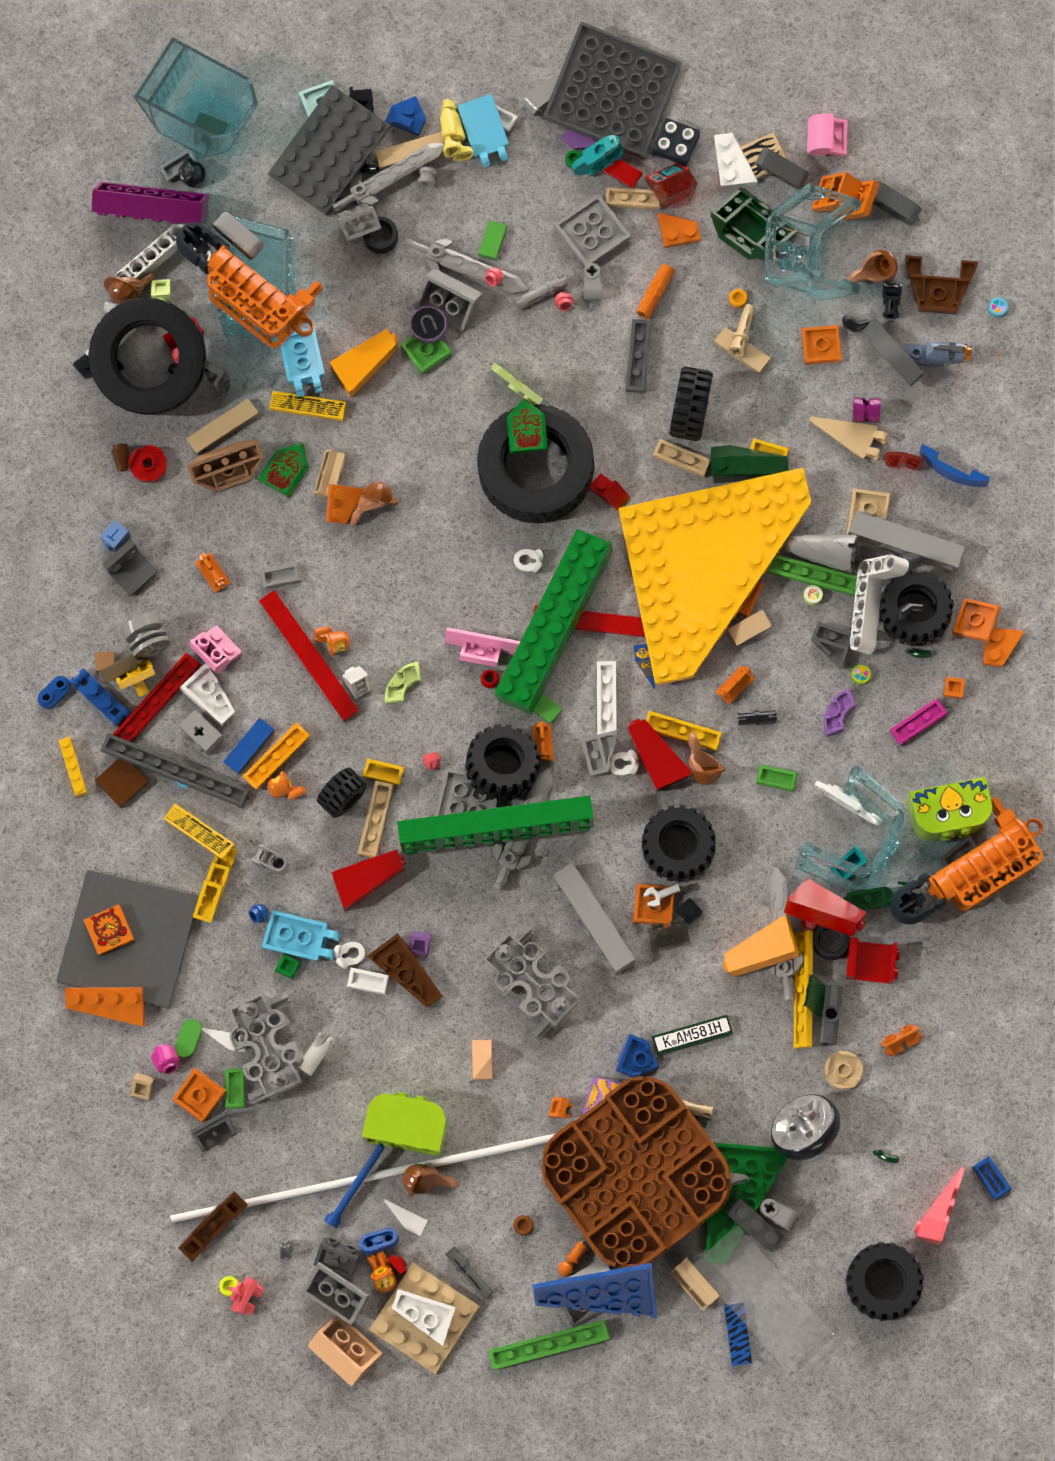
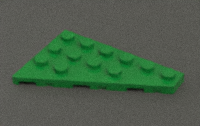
(761, 1167)

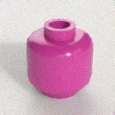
(165, 1059)

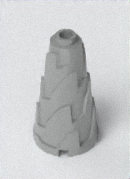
(828, 550)

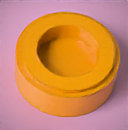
(738, 298)

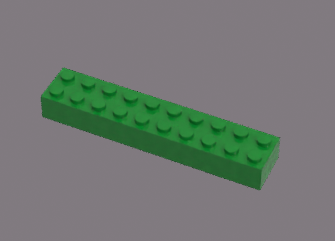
(553, 621)
(495, 824)

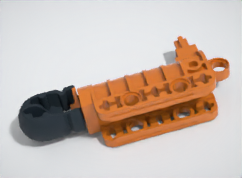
(246, 289)
(969, 872)

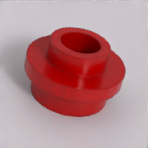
(489, 673)

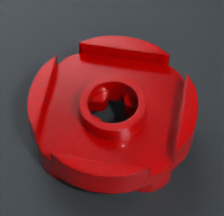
(144, 454)

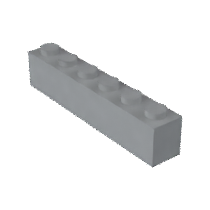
(906, 541)
(593, 918)

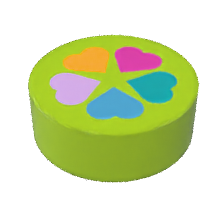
(861, 674)

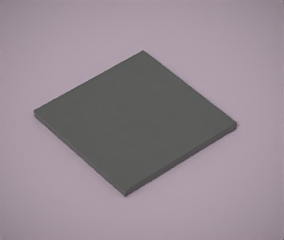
(612, 89)
(159, 924)

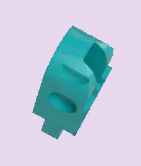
(598, 156)

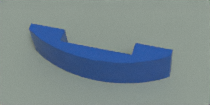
(975, 479)

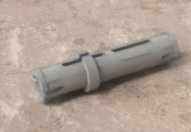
(541, 292)

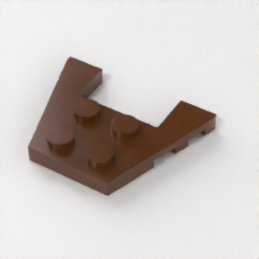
(939, 293)

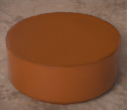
(523, 1225)

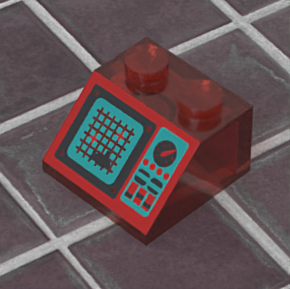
(672, 184)

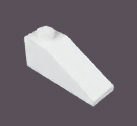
(357, 681)

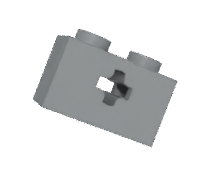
(196, 722)

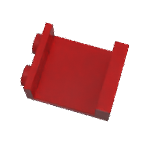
(872, 961)

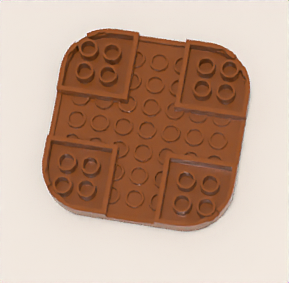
(636, 1172)

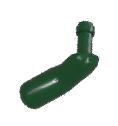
(919, 654)
(886, 1157)

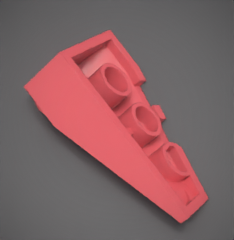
(935, 1221)

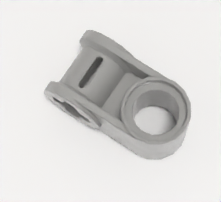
(592, 284)
(267, 858)
(781, 1216)

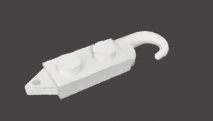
(849, 802)

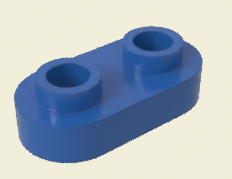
(56, 694)
(379, 1241)

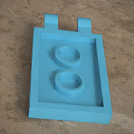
(484, 128)
(303, 362)
(298, 936)

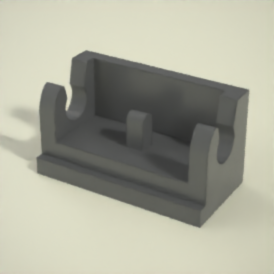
(213, 1131)

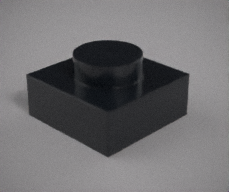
(689, 911)

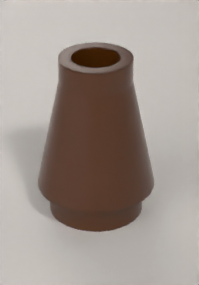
(121, 456)

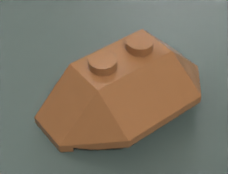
(226, 465)

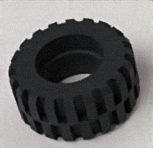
(691, 403)
(923, 585)
(506, 740)
(681, 818)
(909, 1269)

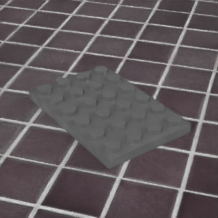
(329, 150)

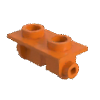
(212, 572)
(735, 684)
(543, 737)
(893, 1041)

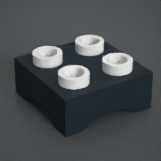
(676, 142)

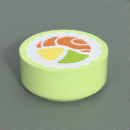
(813, 595)

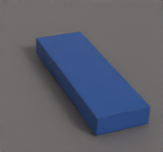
(248, 746)

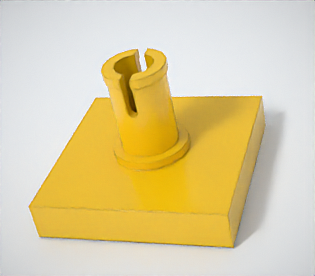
(137, 676)

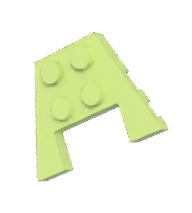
(516, 385)

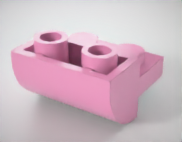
(827, 135)
(215, 649)

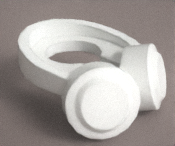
(535, 567)
(628, 769)
(340, 950)

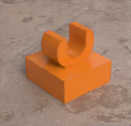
(558, 1108)

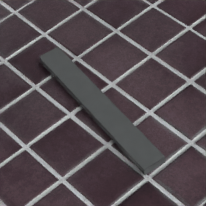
(175, 770)

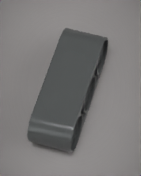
(782, 168)
(896, 204)

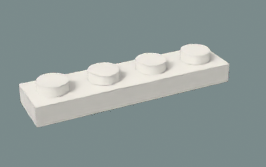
(606, 696)

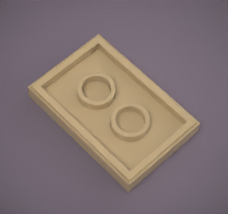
(870, 501)

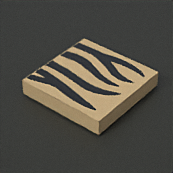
(753, 149)

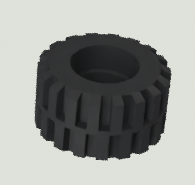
(341, 792)

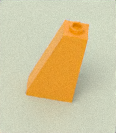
(363, 361)
(763, 949)

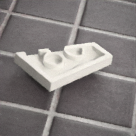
(731, 162)
(208, 695)
(426, 1314)

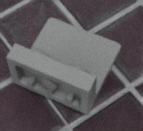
(358, 222)

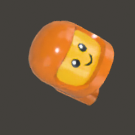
(335, 641)
(282, 786)
(382, 1274)

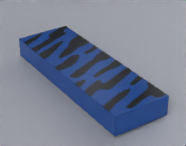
(737, 1338)

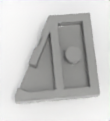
(599, 751)

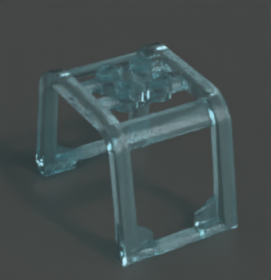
(799, 271)
(866, 874)

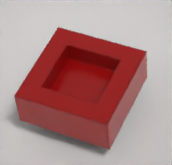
(399, 1264)

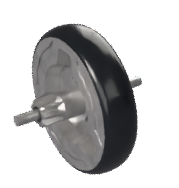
(811, 1136)

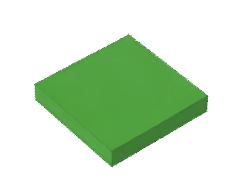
(425, 355)

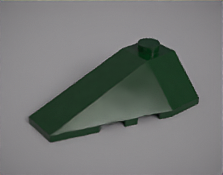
(738, 463)

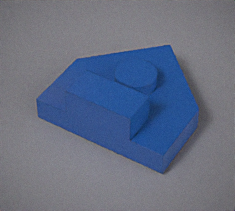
(407, 116)
(635, 1057)

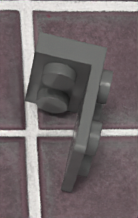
(129, 568)

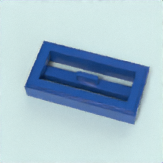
(1001, 1192)

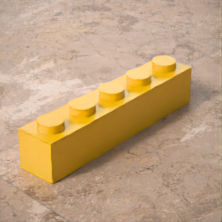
(73, 767)

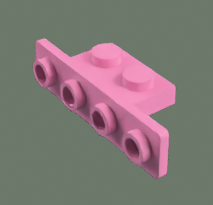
(480, 647)

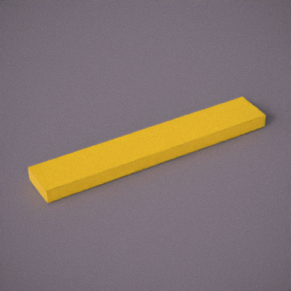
(803, 1015)

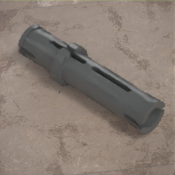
(469, 1273)

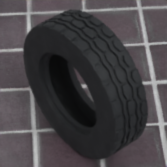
(105, 345)
(546, 503)

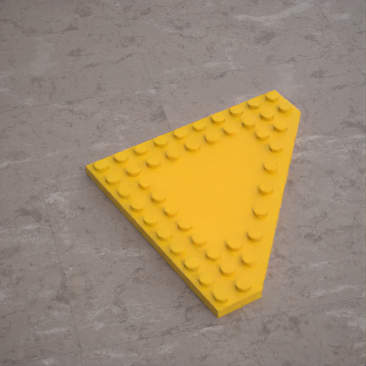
(702, 558)

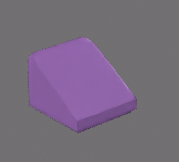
(420, 943)

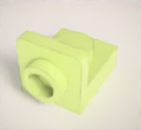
(161, 290)

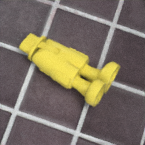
(453, 133)

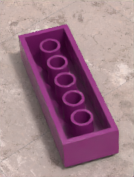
(149, 203)

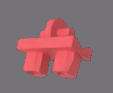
(242, 1294)

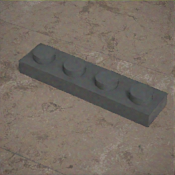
(638, 356)

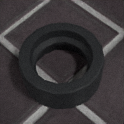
(386, 247)
(825, 954)

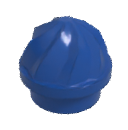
(258, 913)

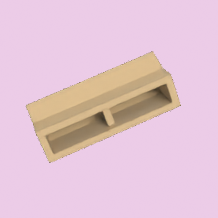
(329, 472)
(694, 1284)

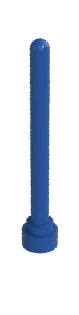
(334, 1217)

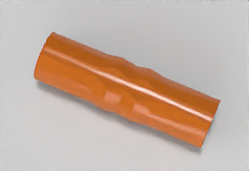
(655, 291)

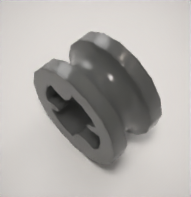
(285, 1250)

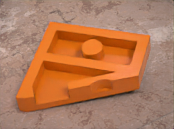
(677, 231)
(341, 502)
(1000, 646)

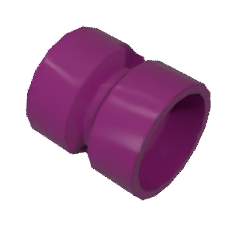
(866, 409)

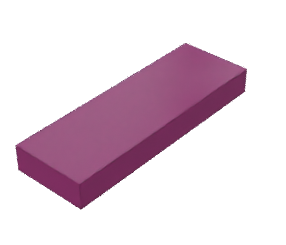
(918, 722)

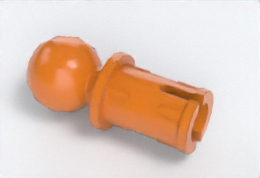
(566, 1267)

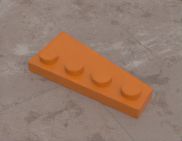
(115, 1003)

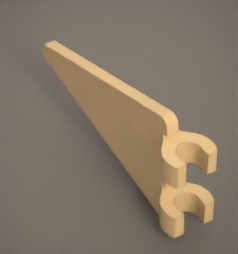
(853, 436)

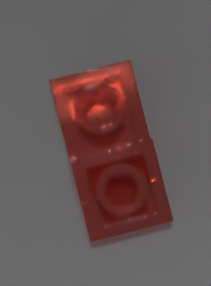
(896, 459)

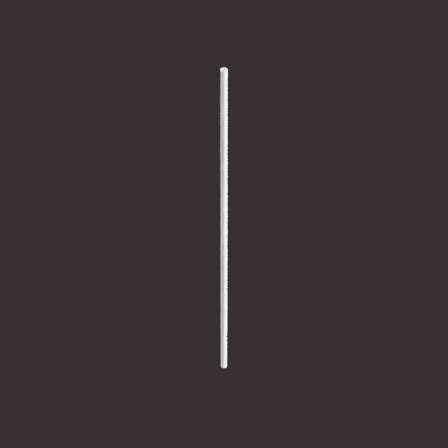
(372, 1176)

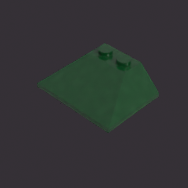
(742, 224)

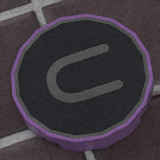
(428, 324)

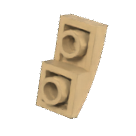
(749, 627)

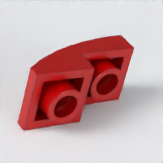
(623, 173)

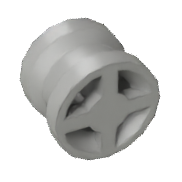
(427, 177)

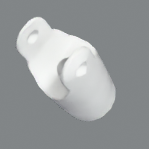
(315, 1054)

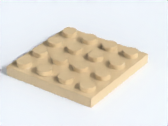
(410, 1339)

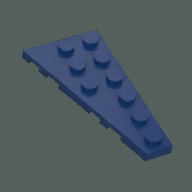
(604, 1292)

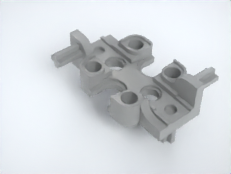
(552, 1009)
(262, 1010)

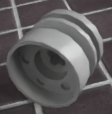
(145, 635)

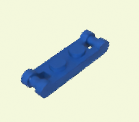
(99, 697)

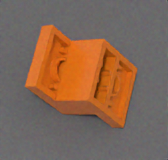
(850, 186)

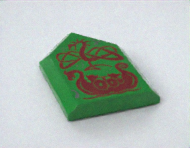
(526, 428)
(285, 469)

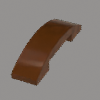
(212, 1225)

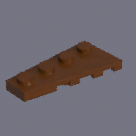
(402, 965)

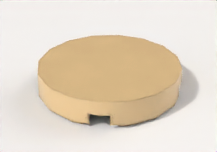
(840, 1075)

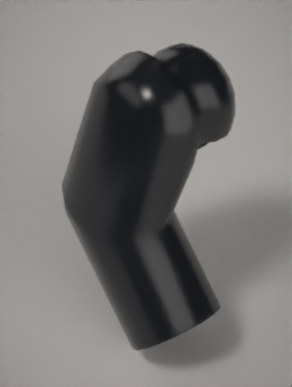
(853, 325)

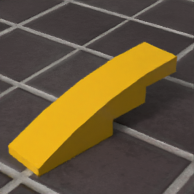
(214, 887)

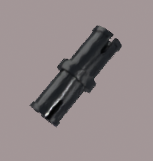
(757, 717)

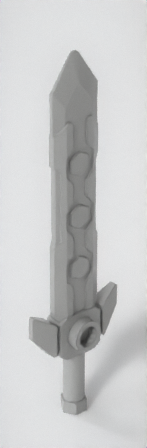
(364, 191)
(439, 255)
(510, 857)
(778, 897)

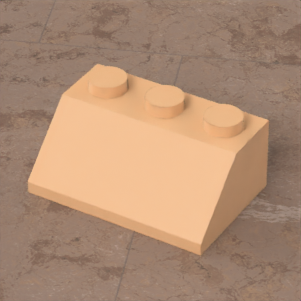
(344, 1349)

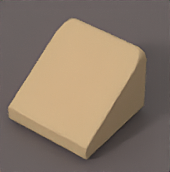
(142, 1086)

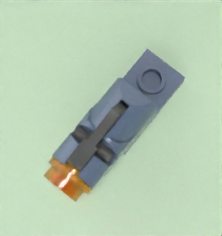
(939, 353)

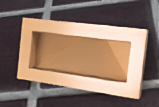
(482, 1059)

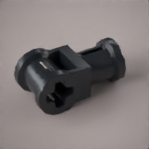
(891, 297)

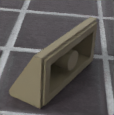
(117, 669)

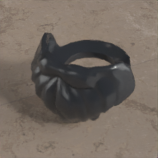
(187, 173)

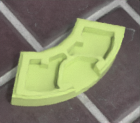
(400, 683)

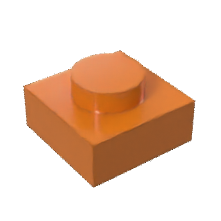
(954, 687)

